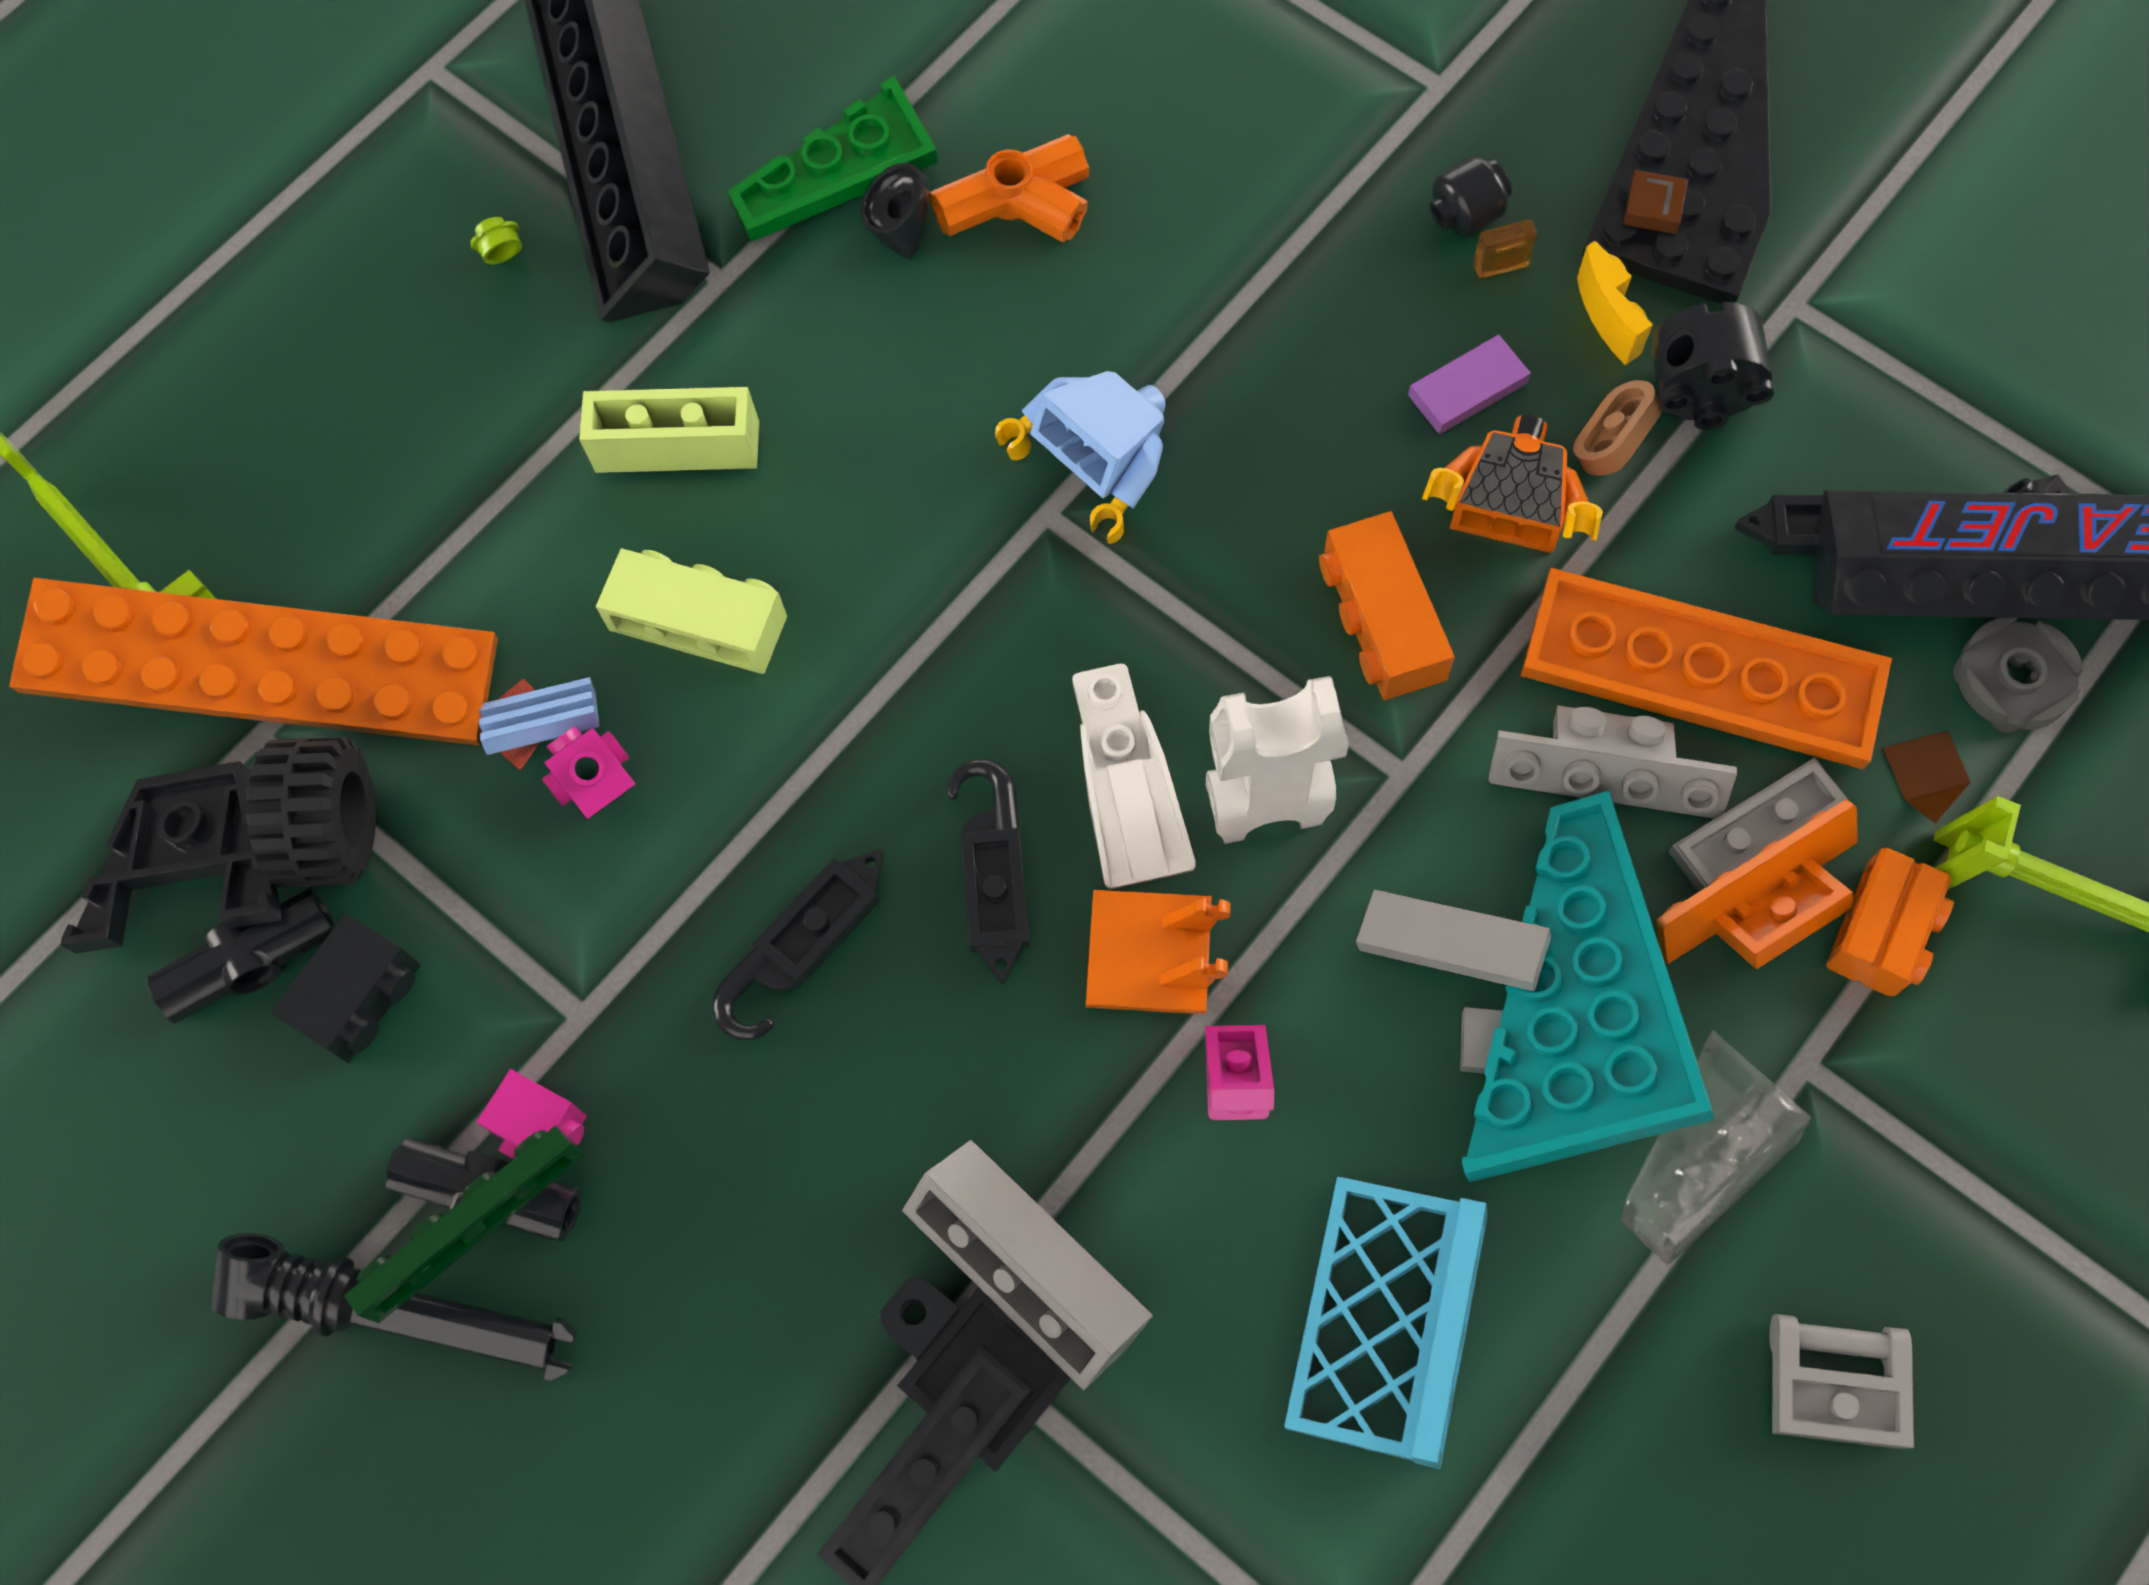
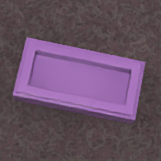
(1469, 384)

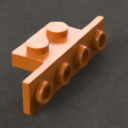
(1770, 898)

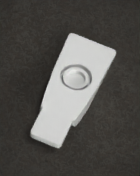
(1128, 784)

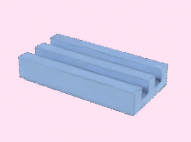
(538, 715)

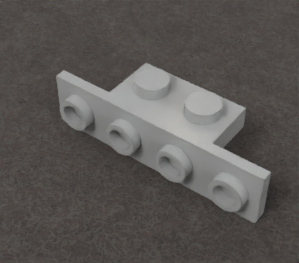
(1612, 754)

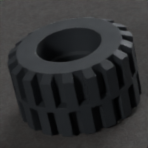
(311, 812)

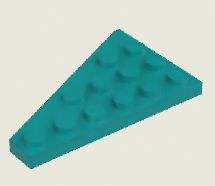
(1602, 1037)

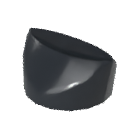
(897, 207)

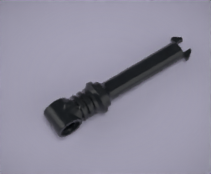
(260, 1278)

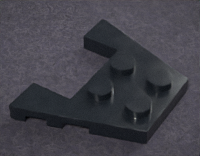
(172, 833)

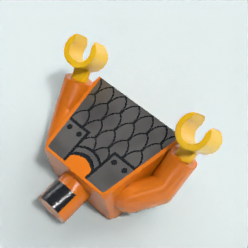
(1516, 489)

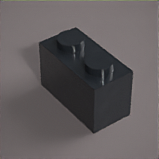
(347, 988)

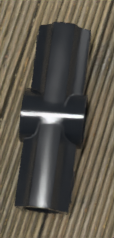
(240, 958)
(442, 1175)

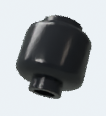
(1470, 195)

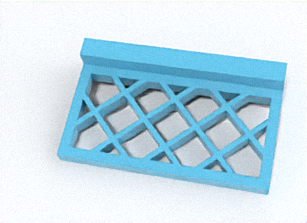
(1443, 1330)

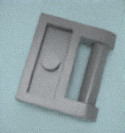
(1836, 1402)

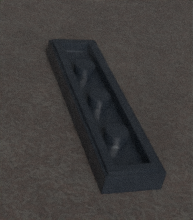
(925, 1469)

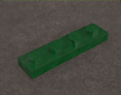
(447, 1237)

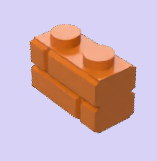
(1891, 923)

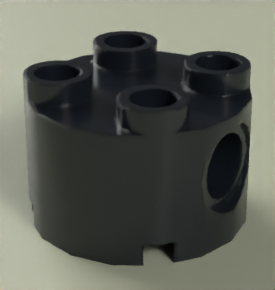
(1711, 364)

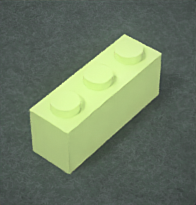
(669, 429)
(692, 609)

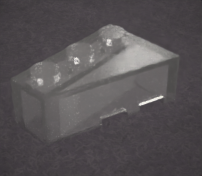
(1708, 1166)

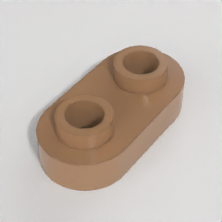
(1617, 428)

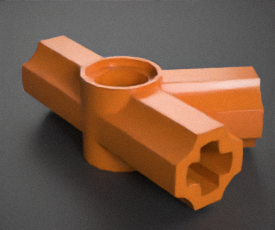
(1034, 196)

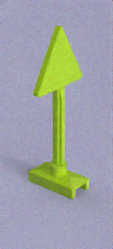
(85, 536)
(1984, 843)

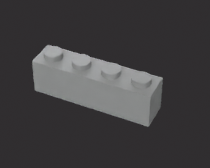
(1026, 1263)

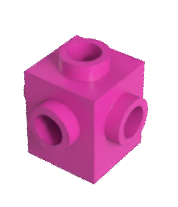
(606, 784)

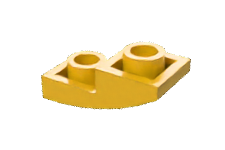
(1602, 288)

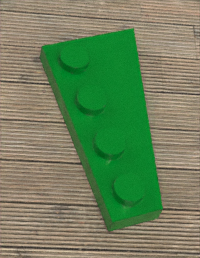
(834, 163)

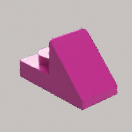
(1238, 1072)

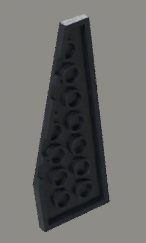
(1709, 127)

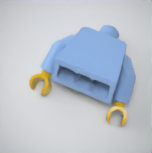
(1100, 433)

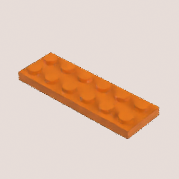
(1708, 668)

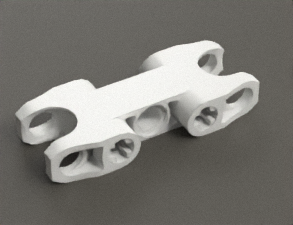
(1275, 760)

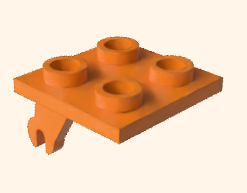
(1152, 951)

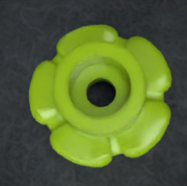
(496, 240)

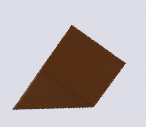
(1928, 773)

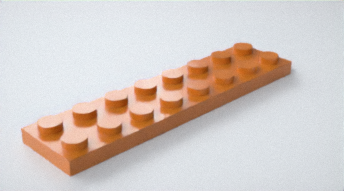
(254, 661)

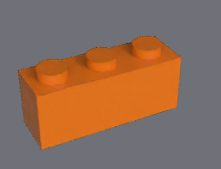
(1386, 606)

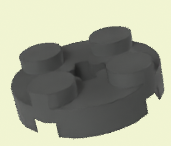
(2002, 700)

